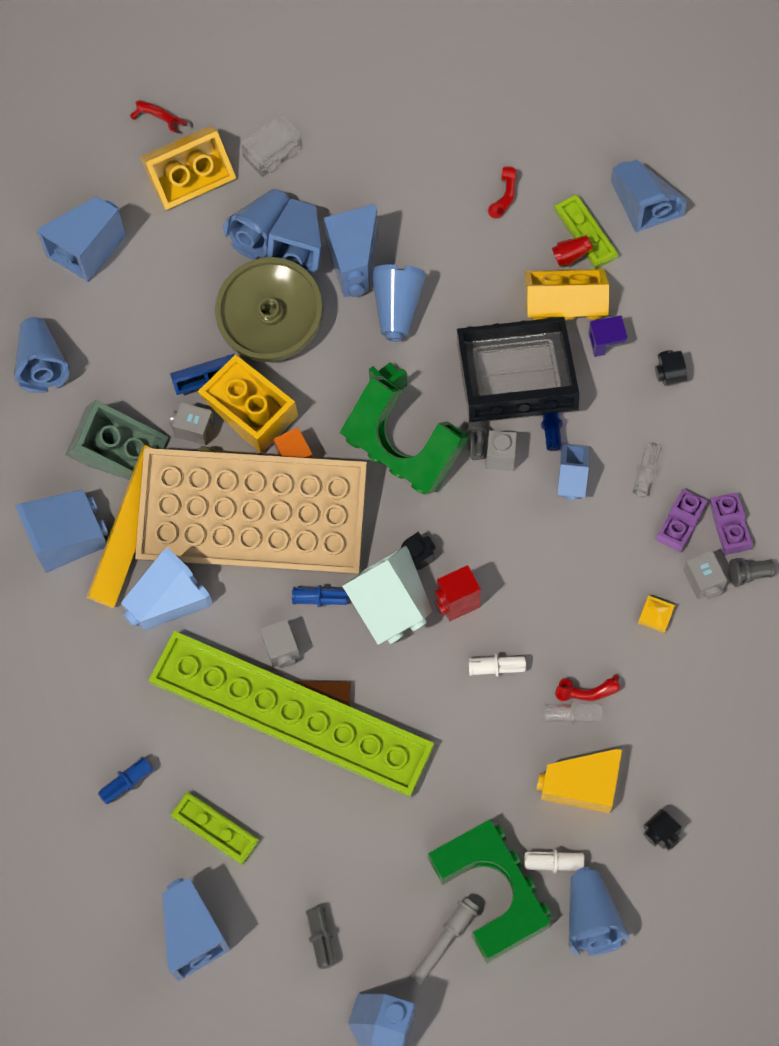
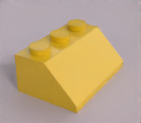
(188, 167)
(566, 293)

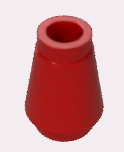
(571, 250)

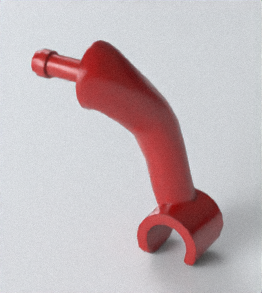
(159, 112)
(499, 207)
(566, 691)

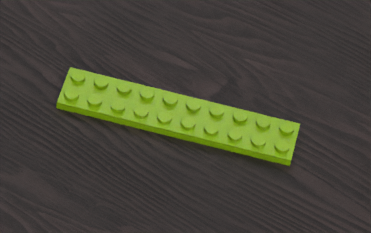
(292, 713)

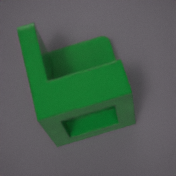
(389, 372)

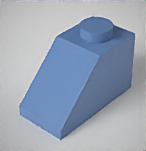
(573, 471)

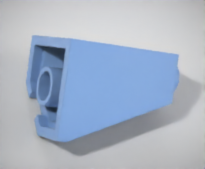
(164, 593)

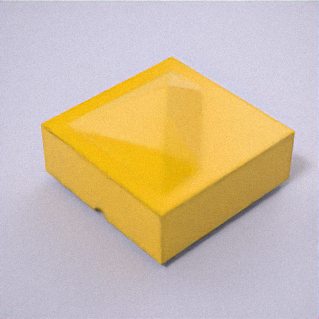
(656, 614)

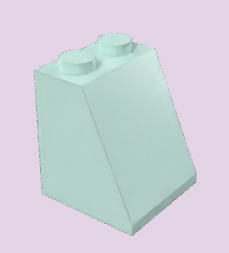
(390, 597)

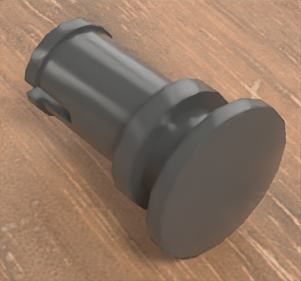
(747, 571)

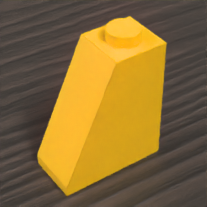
(582, 781)

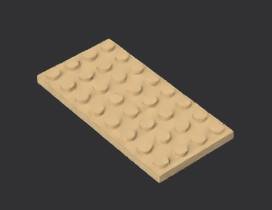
(252, 510)

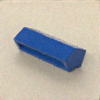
(197, 370)

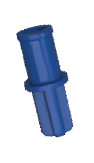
(319, 596)
(125, 780)

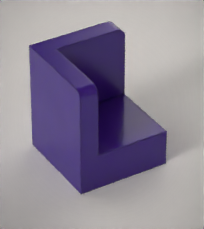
(606, 332)

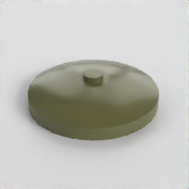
(269, 309)

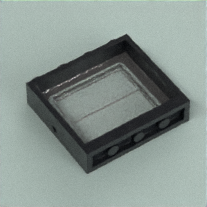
(517, 369)

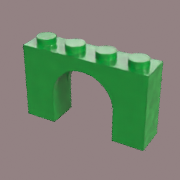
(367, 430)
(486, 848)

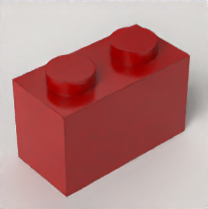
(457, 593)

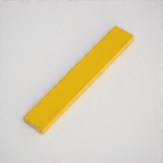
(120, 543)

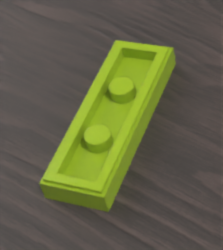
(581, 223)
(214, 828)

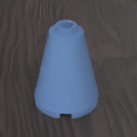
(252, 224)
(397, 298)
(39, 358)
(593, 915)

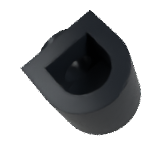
(671, 368)
(420, 549)
(662, 830)

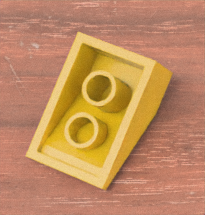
(249, 403)

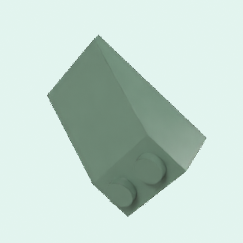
(111, 440)

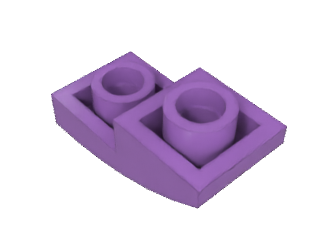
(681, 520)
(730, 523)

